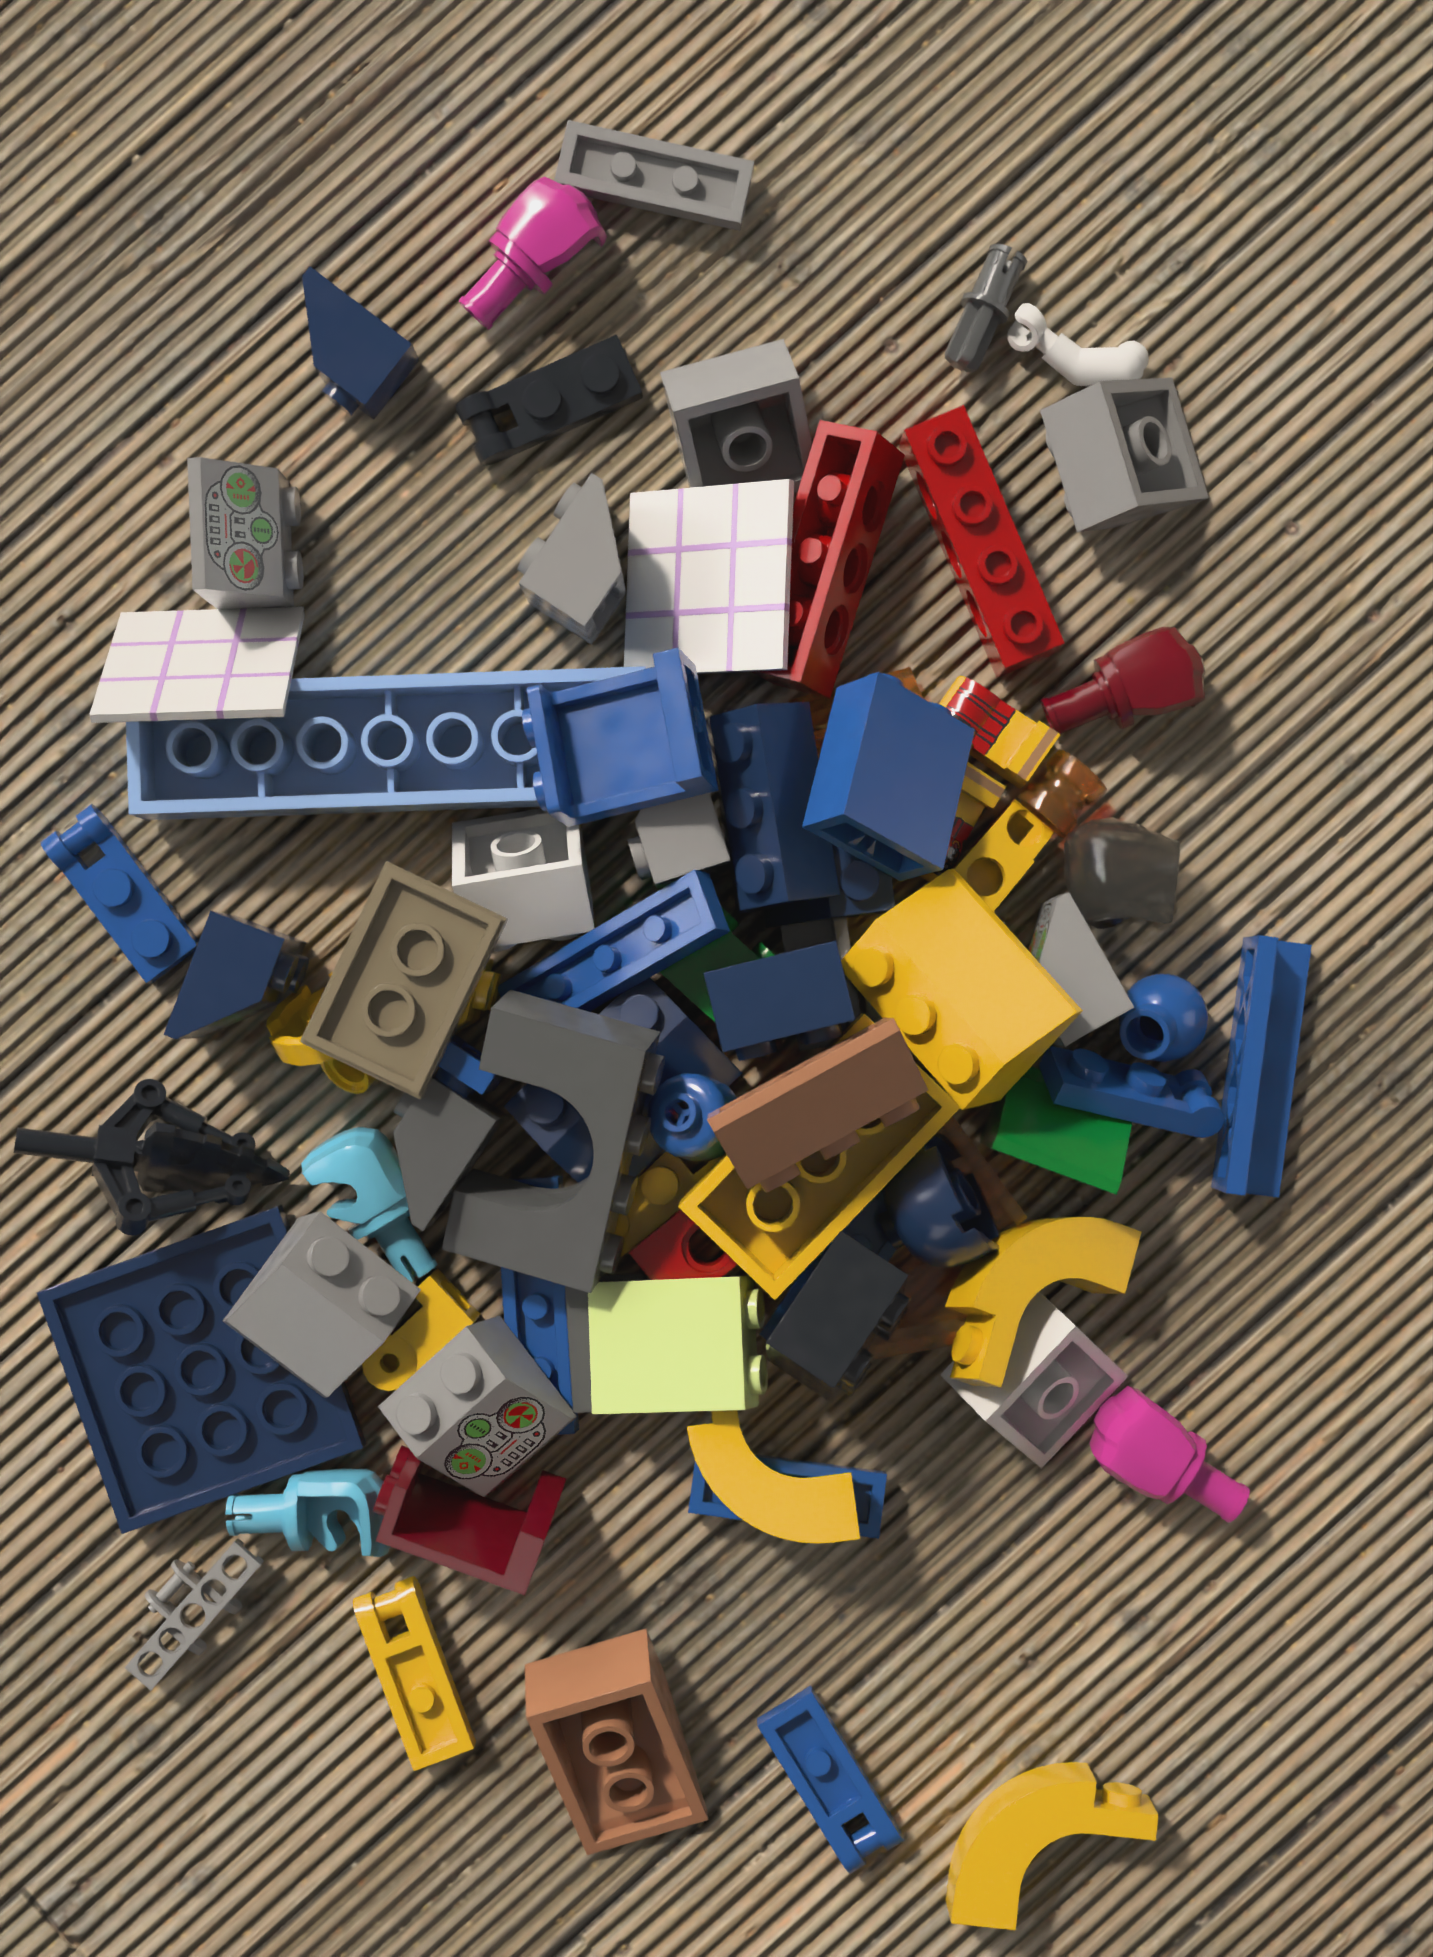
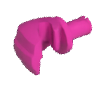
(533, 237)
(1159, 1457)

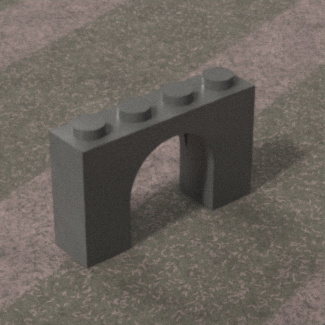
(605, 1074)

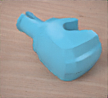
(372, 1167)
(310, 1510)

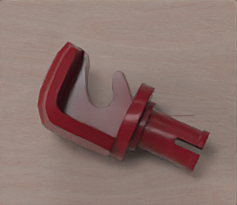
(1136, 678)

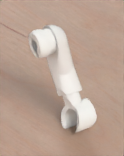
(1075, 363)

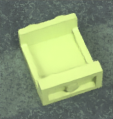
(676, 1345)

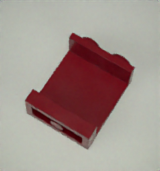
(464, 1527)

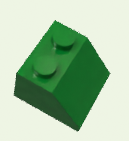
(1057, 1136)

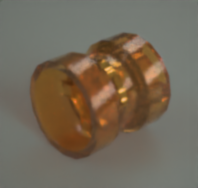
(1066, 788)

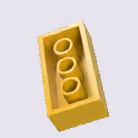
(788, 1227)

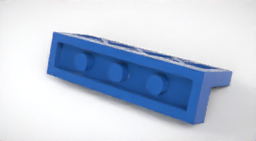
(1261, 1066)

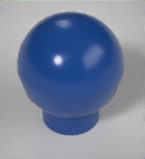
(1165, 1020)

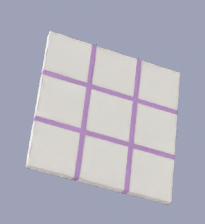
(711, 576)
(199, 665)

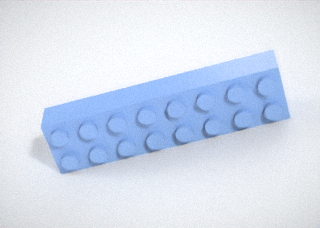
(351, 749)

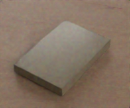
(404, 980)

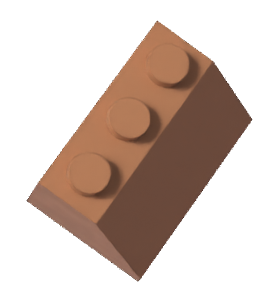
(819, 1105)

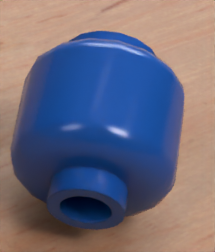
(681, 1114)

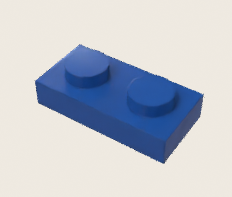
(461, 1070)

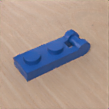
(122, 895)
(1132, 1092)
(828, 1778)

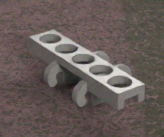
(174, 1621)

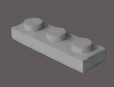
(655, 175)

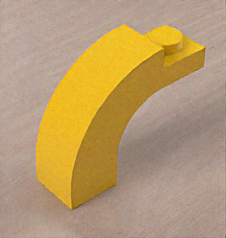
(1030, 1256)
(780, 1505)
(1023, 1820)

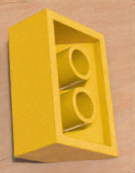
(960, 990)

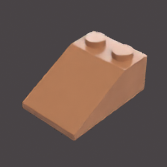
(613, 1741)

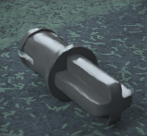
(984, 308)

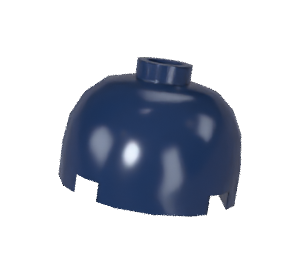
(938, 1209)

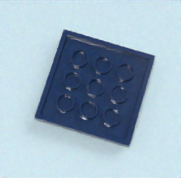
(173, 1392)

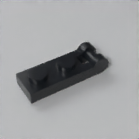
(551, 400)

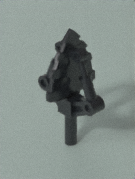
(168, 1159)

